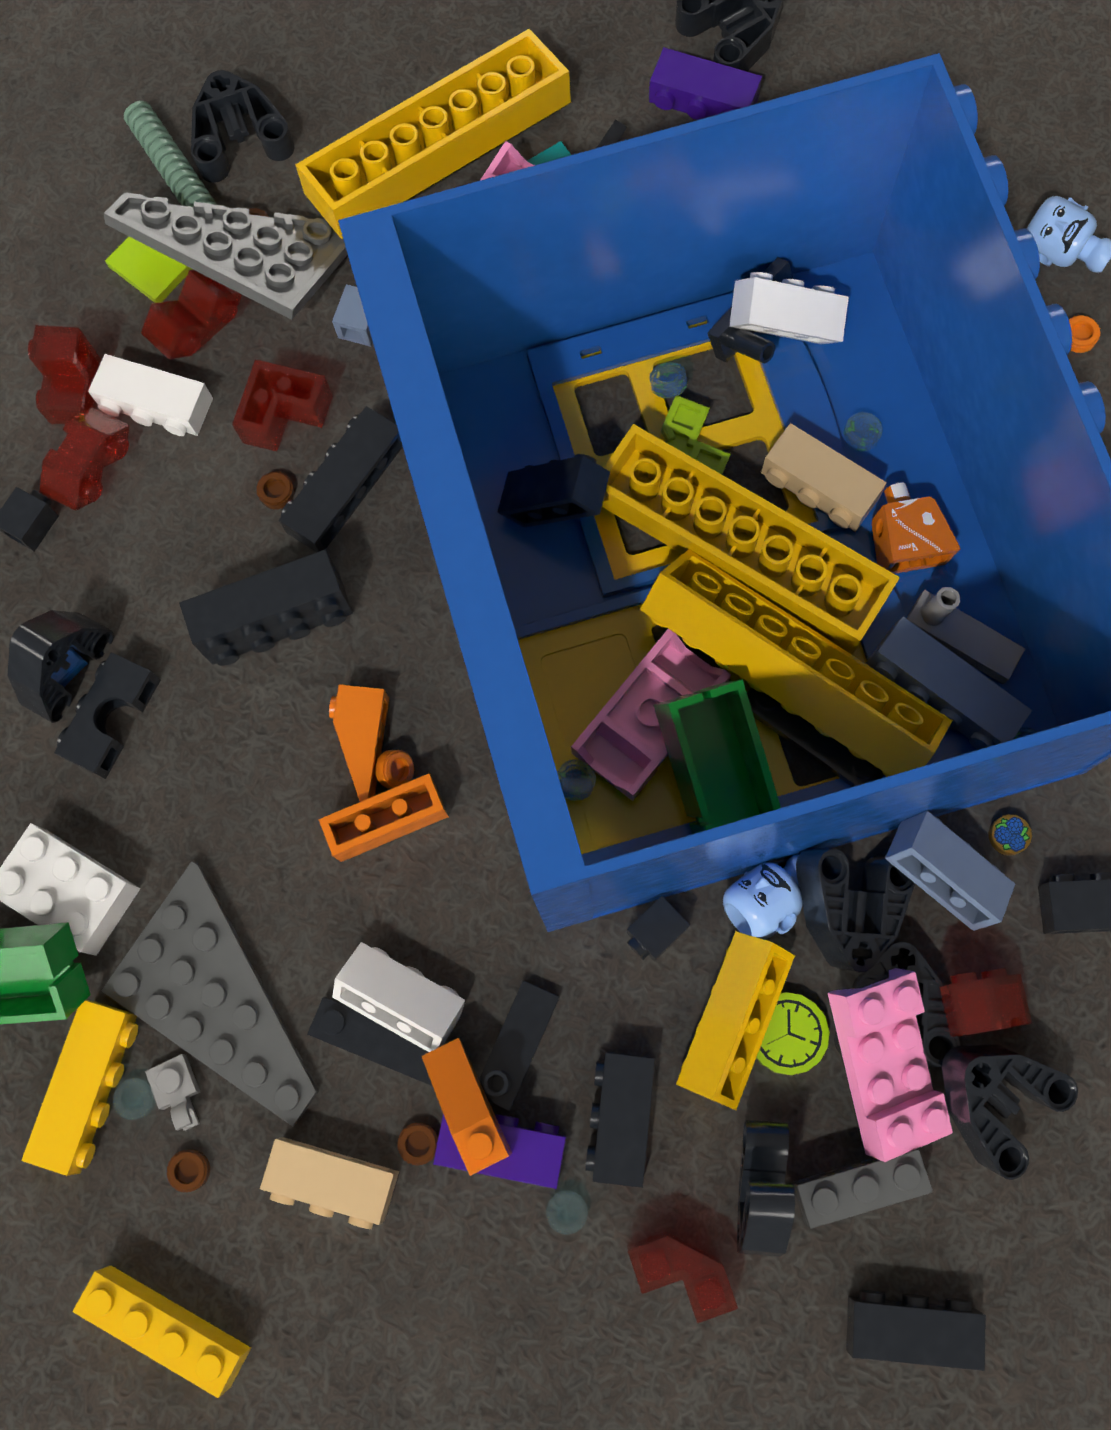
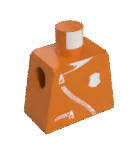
(911, 532)

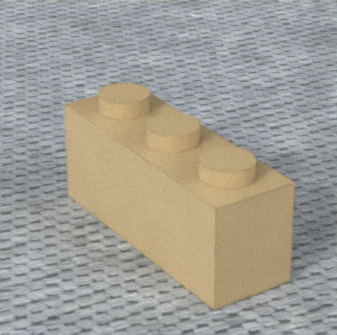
(822, 478)
(329, 1182)

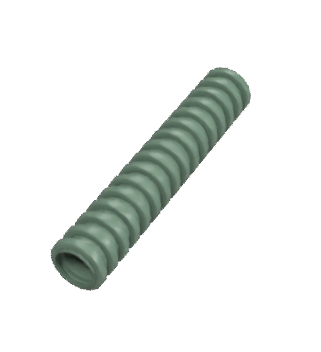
(166, 155)

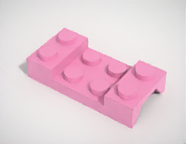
(625, 736)
(888, 1066)

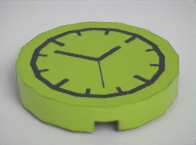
(795, 1036)

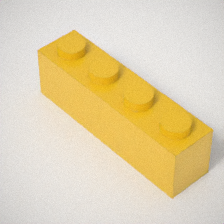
(735, 1019)
(80, 1088)
(162, 1330)

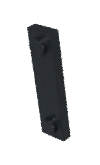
(806, 738)
(366, 1038)

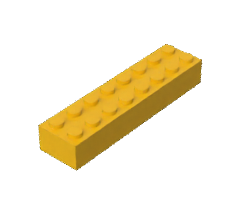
(436, 130)
(746, 538)
(795, 665)

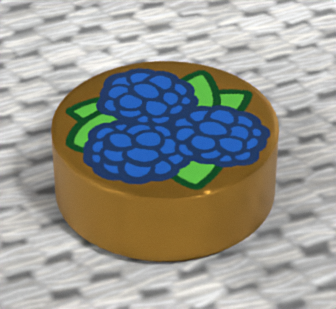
(1010, 835)

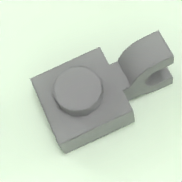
(173, 1086)

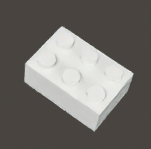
(61, 885)

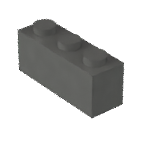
(860, 1188)

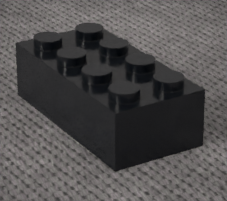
(266, 609)

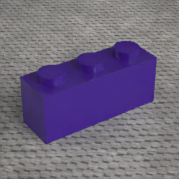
(700, 85)
(534, 1156)

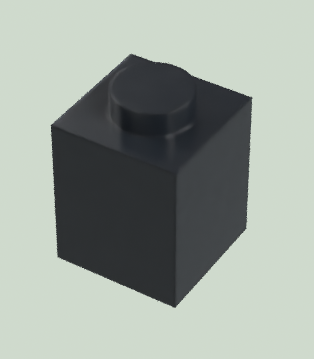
(27, 517)
(656, 930)

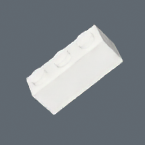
(788, 309)
(150, 395)
(398, 997)

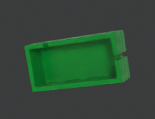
(717, 755)
(39, 974)

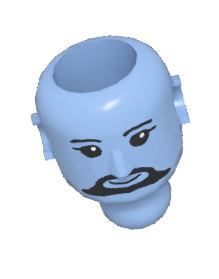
(1066, 233)
(765, 900)

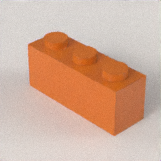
(383, 818)

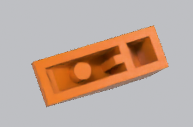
(360, 726)
(466, 1107)

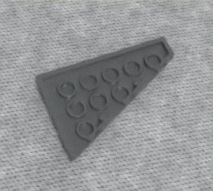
(261, 257)
(204, 995)

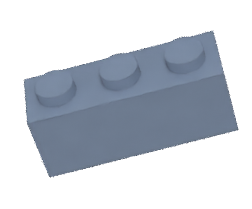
(950, 871)

